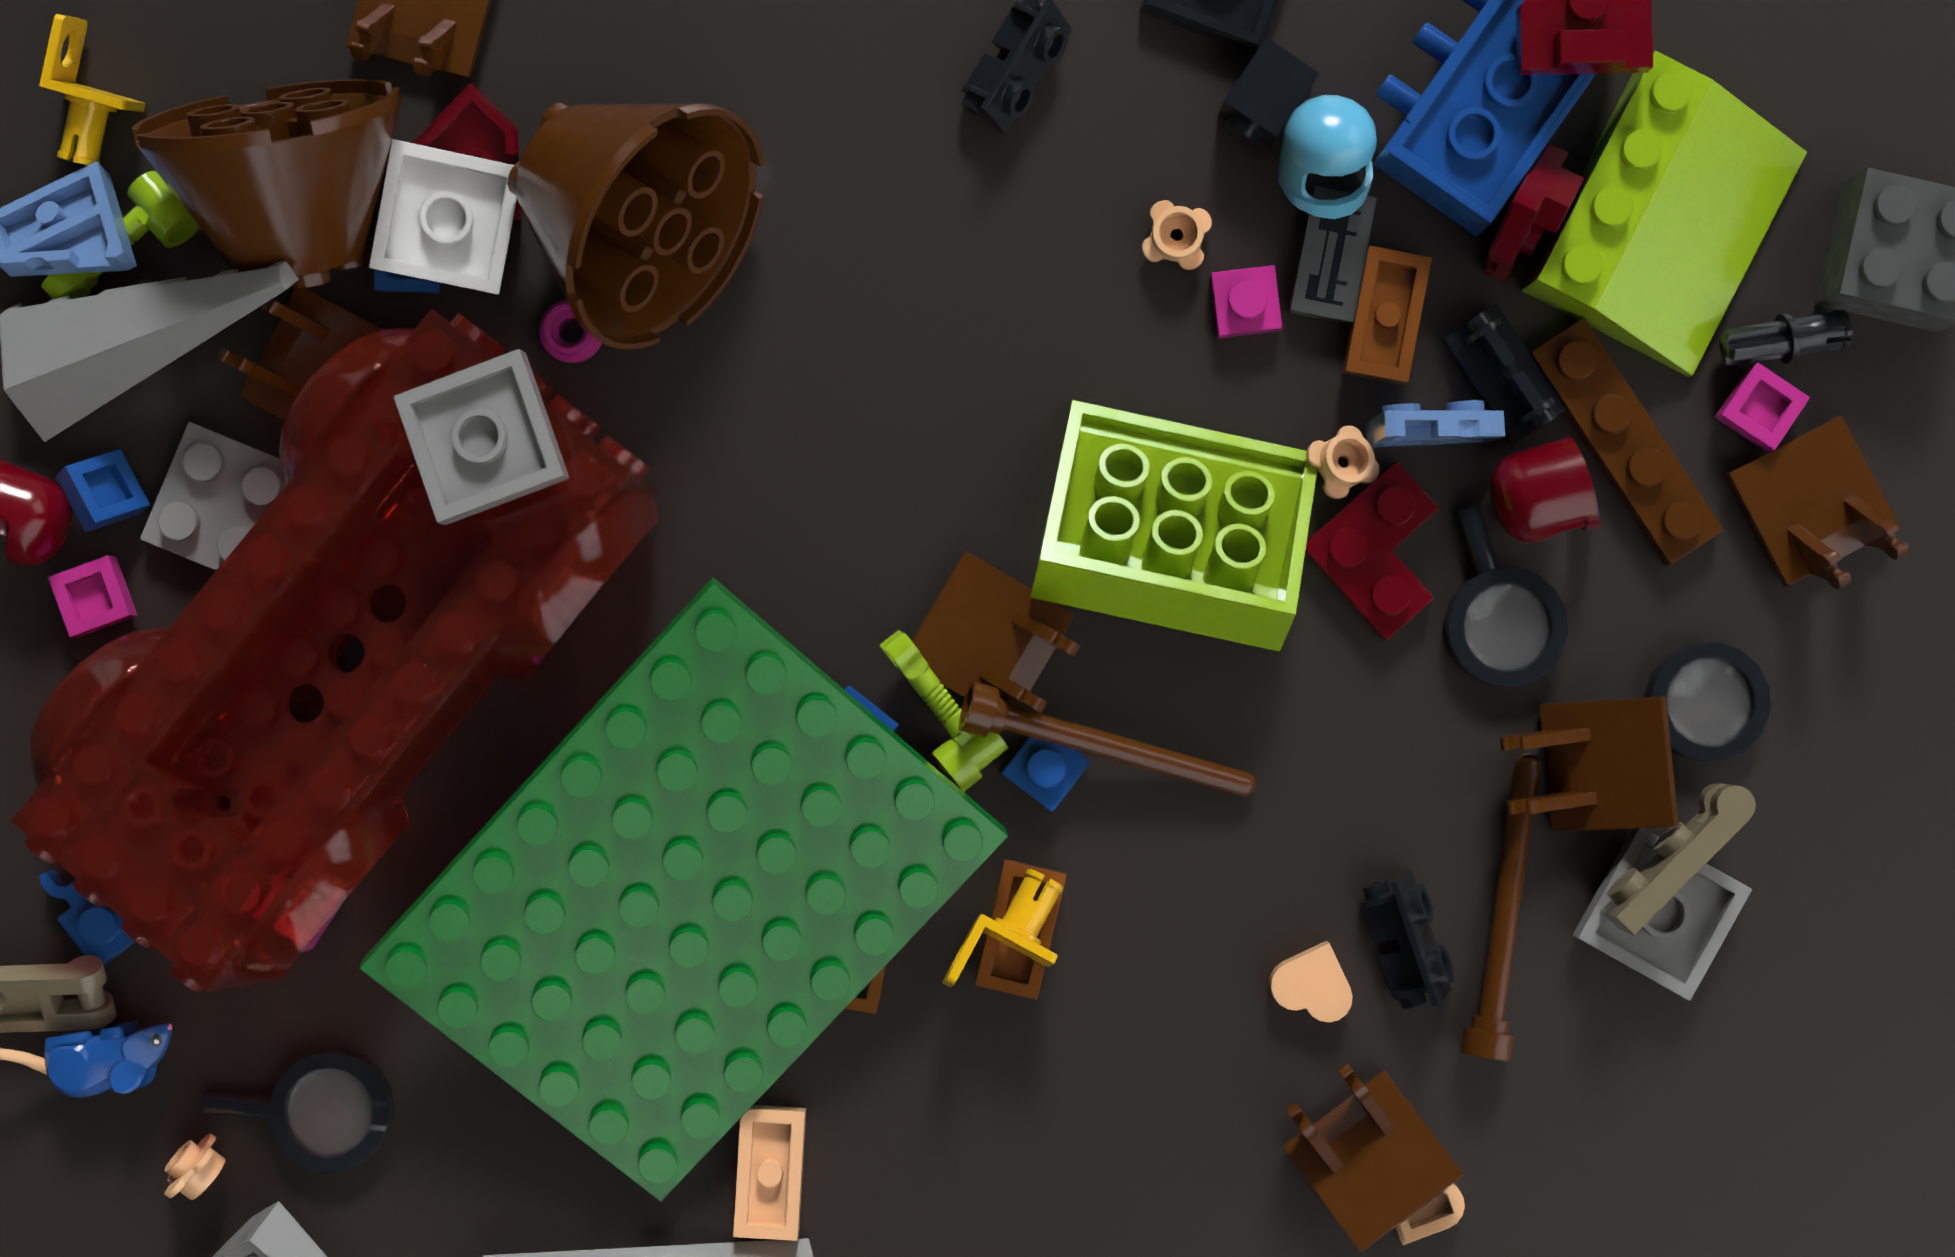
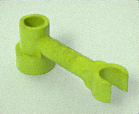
(154, 211)
(962, 754)

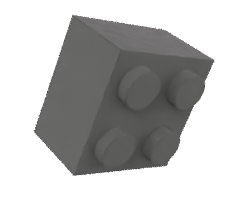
(1892, 251)

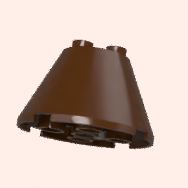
(280, 173)
(640, 210)

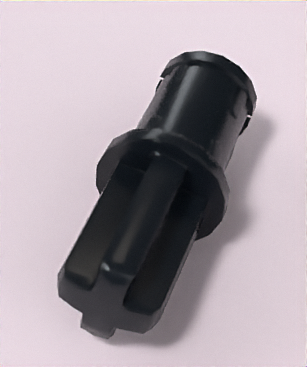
(1786, 338)

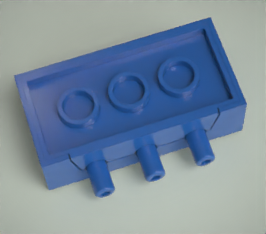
(1476, 120)

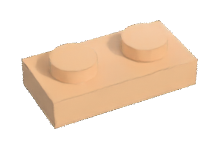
(770, 1173)

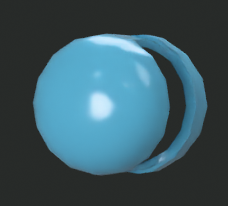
(1328, 139)

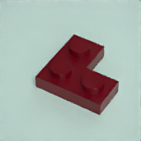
(1358, 552)

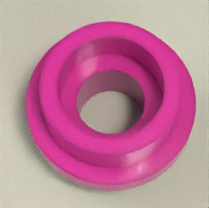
(551, 336)

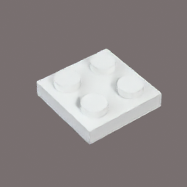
(444, 217)

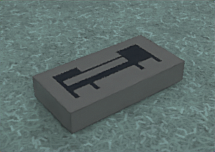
(1332, 261)

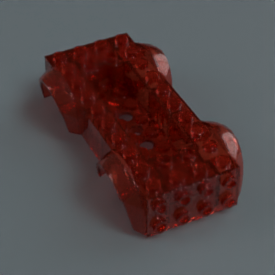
(175, 750)

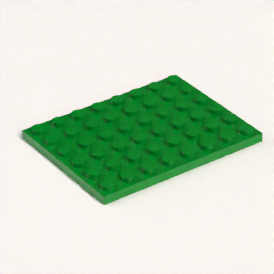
(685, 892)

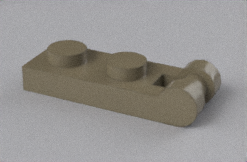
(1679, 856)
(35, 1002)

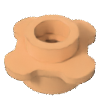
(1192, 225)
(1360, 457)
(193, 1168)

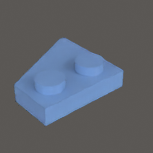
(66, 228)
(1458, 424)

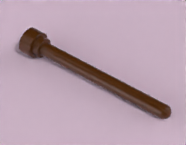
(989, 712)
(1489, 1031)

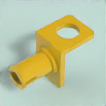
(88, 106)
(1017, 928)

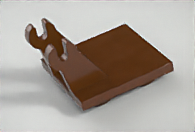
(420, 33)
(303, 341)
(1816, 504)
(992, 633)
(1604, 765)
(1371, 1159)

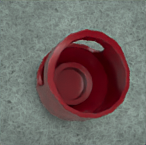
(1544, 492)
(32, 515)

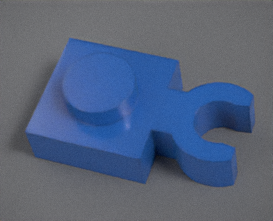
(90, 926)

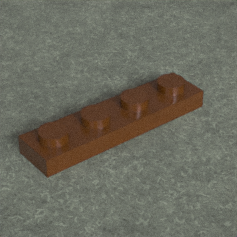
(1626, 443)

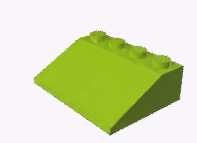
(1667, 215)
(1176, 526)

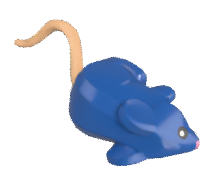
(99, 1059)

